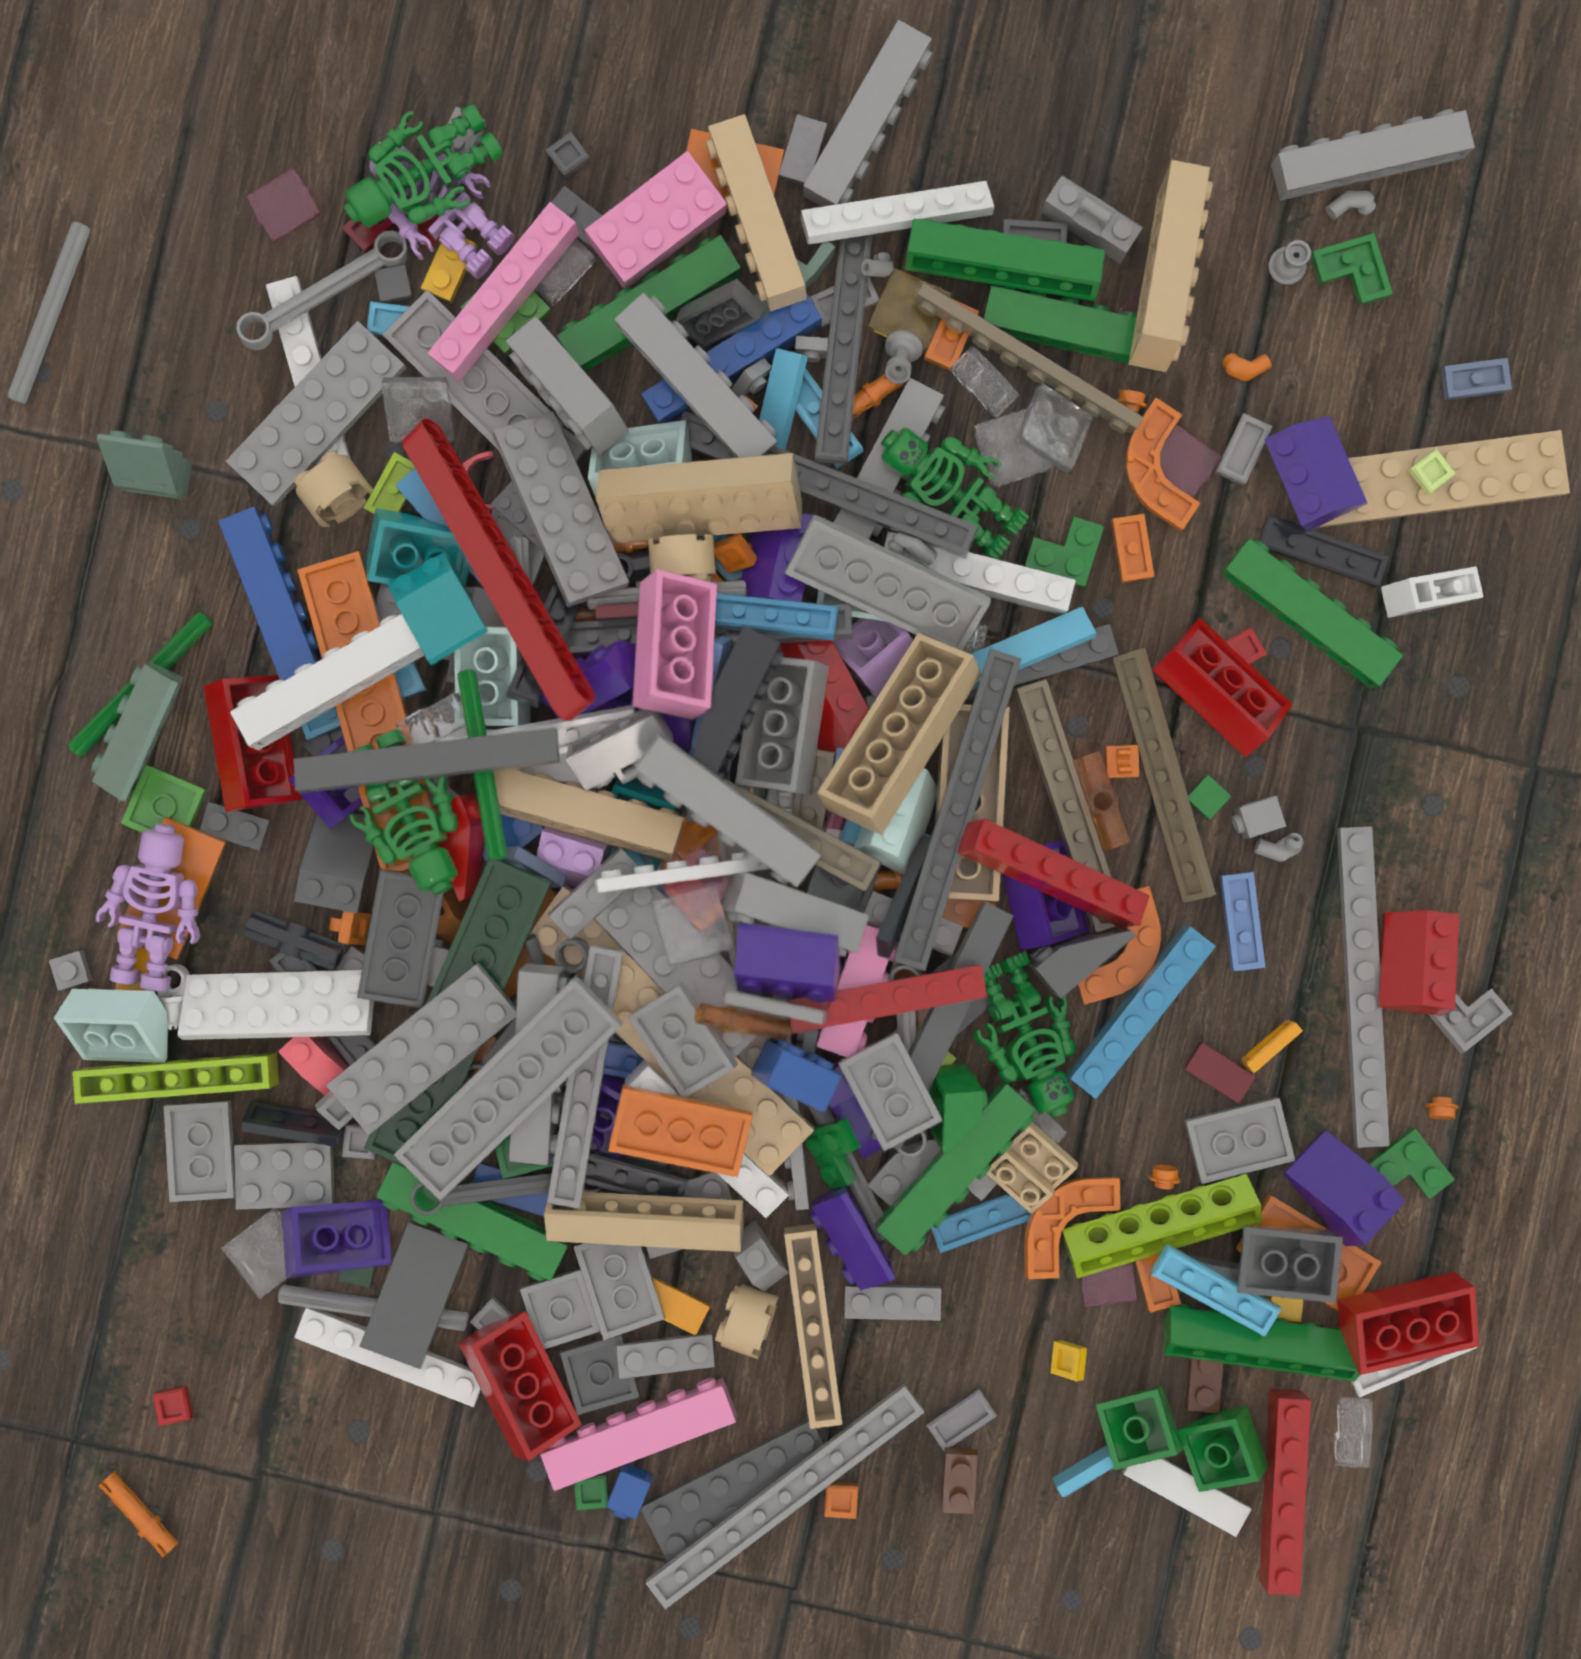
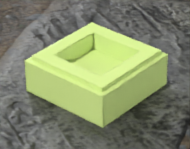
(1432, 471)

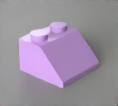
(873, 652)
(571, 854)

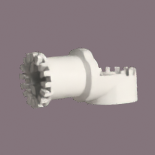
(173, 997)

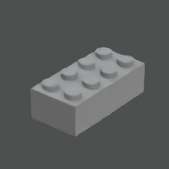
(566, 387)
(784, 734)
(770, 904)

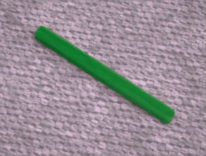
(164, 658)
(484, 780)

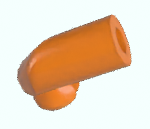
(1244, 369)

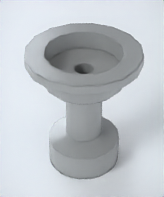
(1289, 263)
(903, 348)

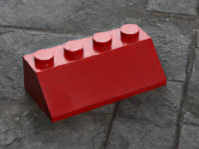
(1229, 699)
(247, 775)
(1409, 1322)
(520, 1385)

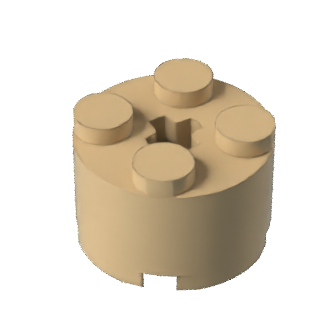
(332, 489)
(683, 555)
(748, 1320)

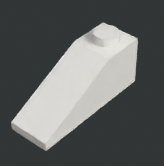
(1431, 591)

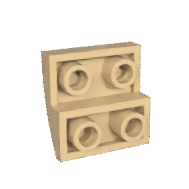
(1032, 1168)

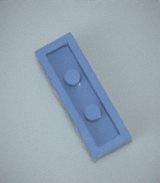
(1242, 921)

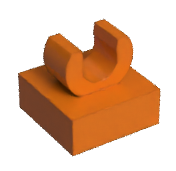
(734, 553)
(1122, 761)
(351, 927)

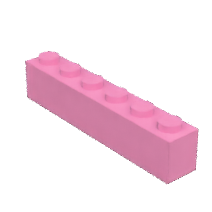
(504, 292)
(639, 1433)

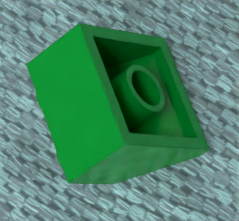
(958, 1102)
(1139, 1427)
(1223, 1449)

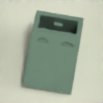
(145, 465)

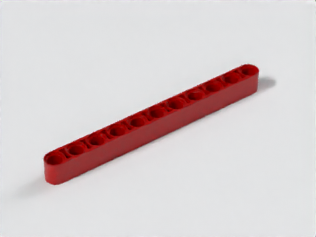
(498, 570)

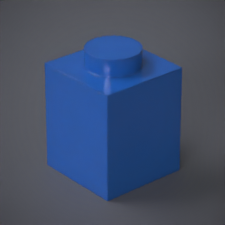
(629, 1491)

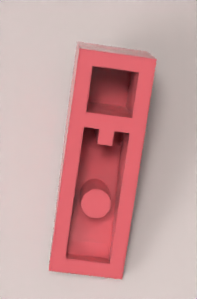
(313, 1060)

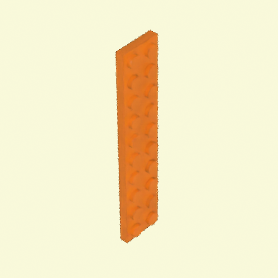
(339, 609)

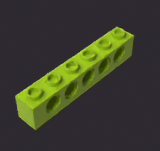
(176, 1078)
(1178, 1231)

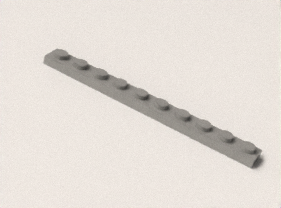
(1362, 987)
(784, 1496)

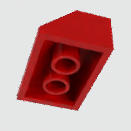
(1419, 962)

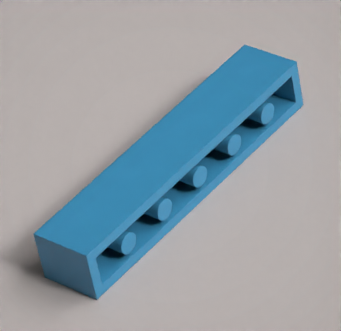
(1140, 1010)

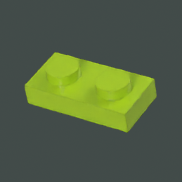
(385, 493)

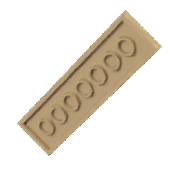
(1485, 475)
(775, 1124)

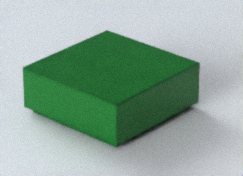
(1208, 797)
(592, 1492)

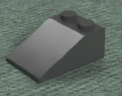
(337, 867)
(1073, 959)
(1290, 1262)

